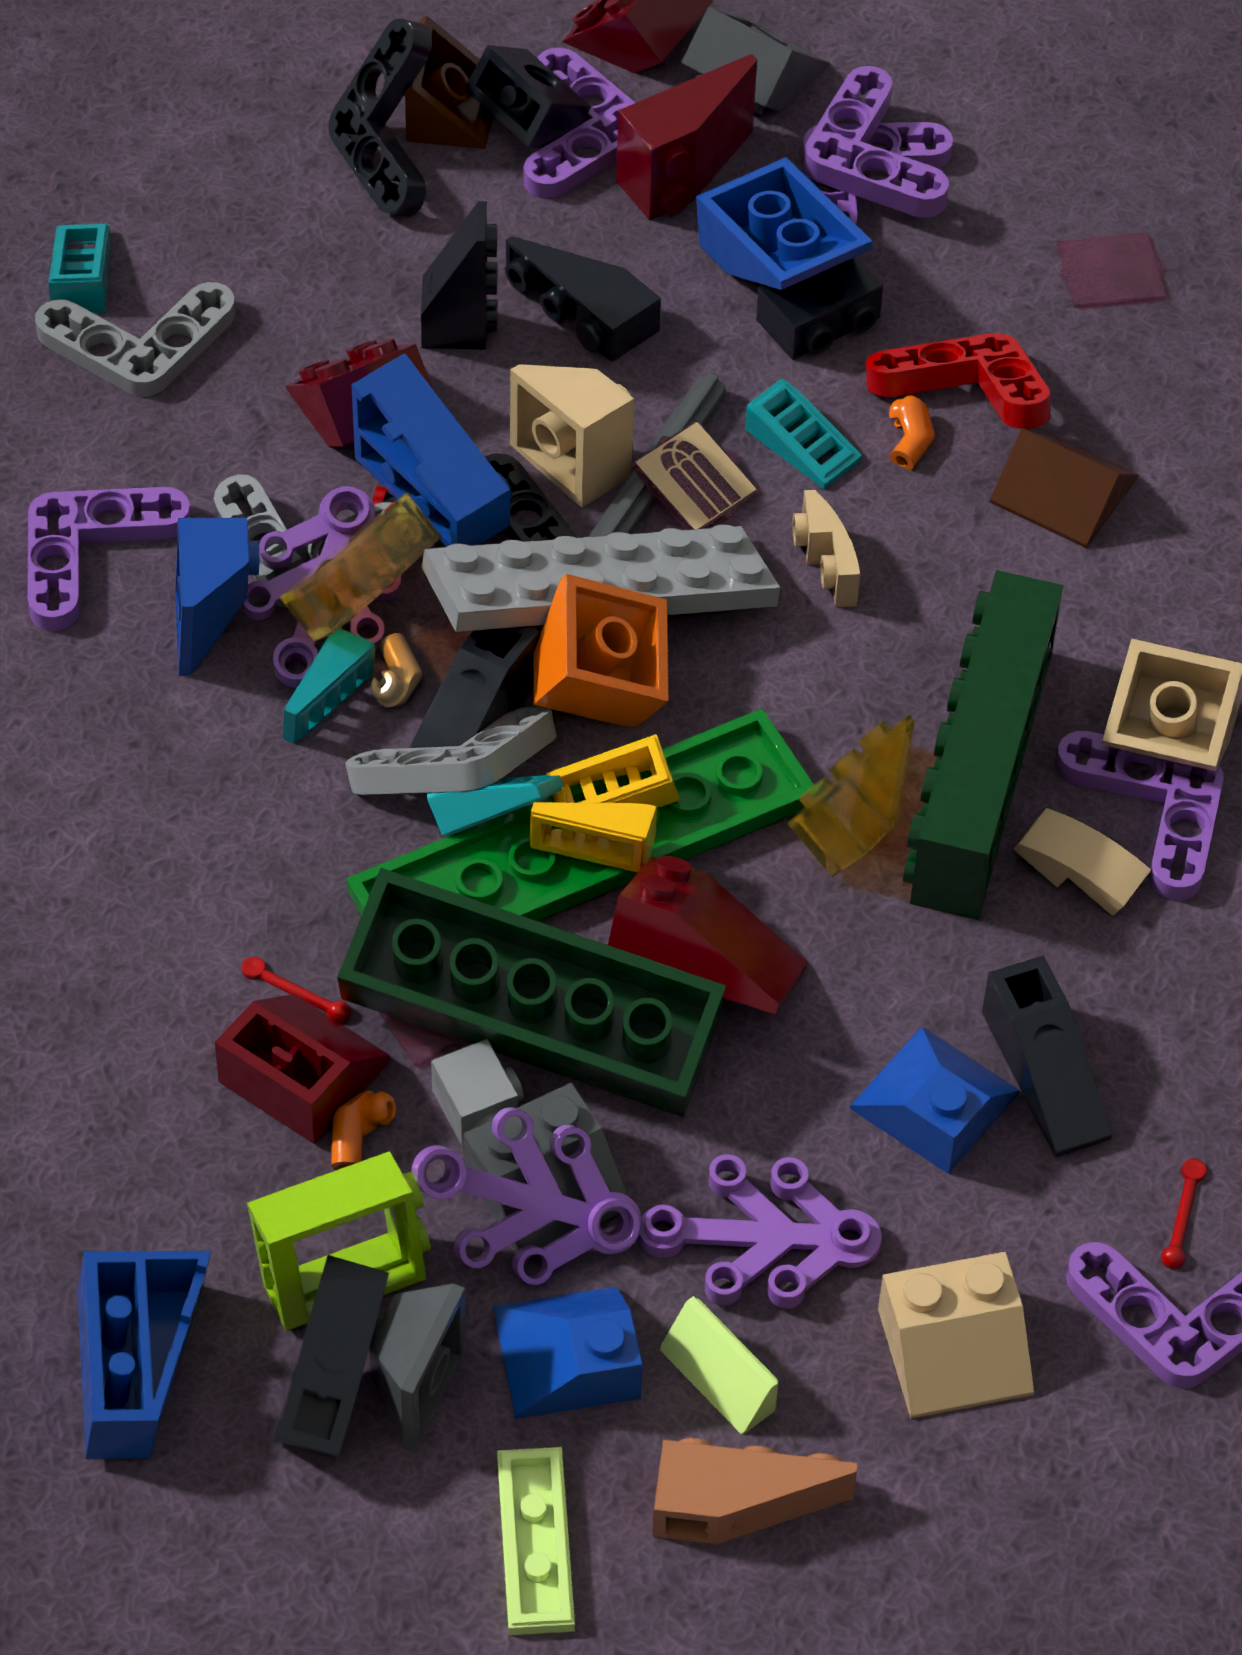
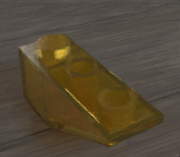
(360, 568)
(861, 802)

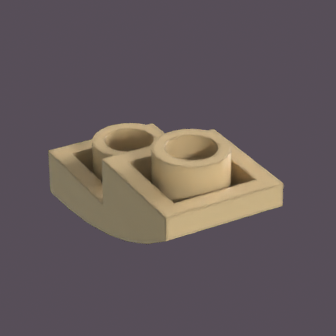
(828, 545)
(1072, 850)

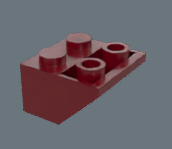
(634, 31)
(327, 390)
(295, 1063)

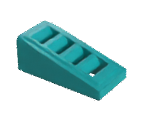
(81, 281)
(782, 407)
(333, 676)
(469, 808)

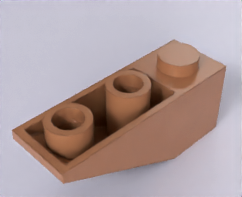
(731, 1492)

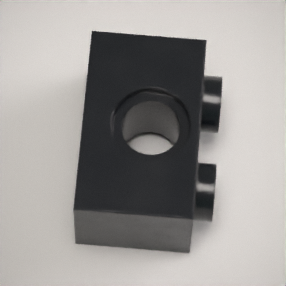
(526, 95)
(821, 308)

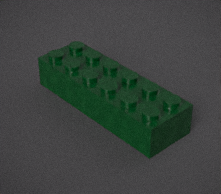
(982, 745)
(531, 992)

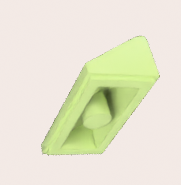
(720, 1366)

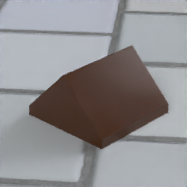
(436, 102)
(1061, 486)

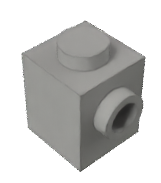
(473, 1086)

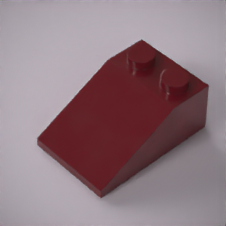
(684, 137)
(704, 930)

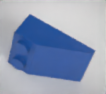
(776, 227)

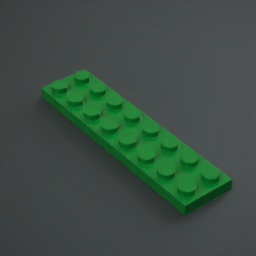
(726, 786)

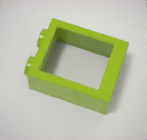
(328, 1203)

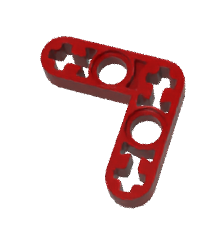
(986, 359)

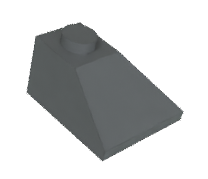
(417, 1354)

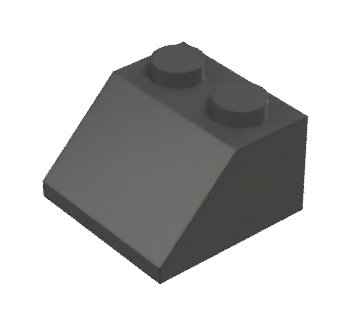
(781, 65)
(548, 1113)

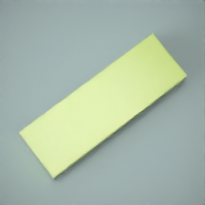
(535, 1541)

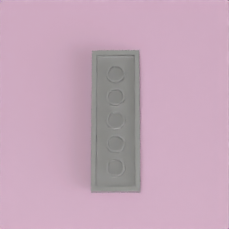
(517, 579)

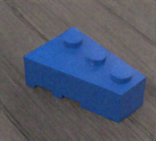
(421, 449)
(132, 1340)

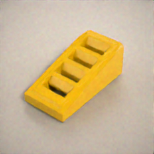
(625, 760)
(596, 832)

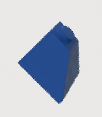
(209, 582)
(935, 1100)
(569, 1352)

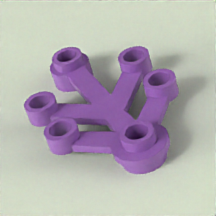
(324, 525)
(537, 1201)
(768, 1234)

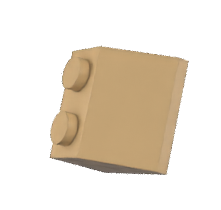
(572, 427)
(1175, 705)
(956, 1334)

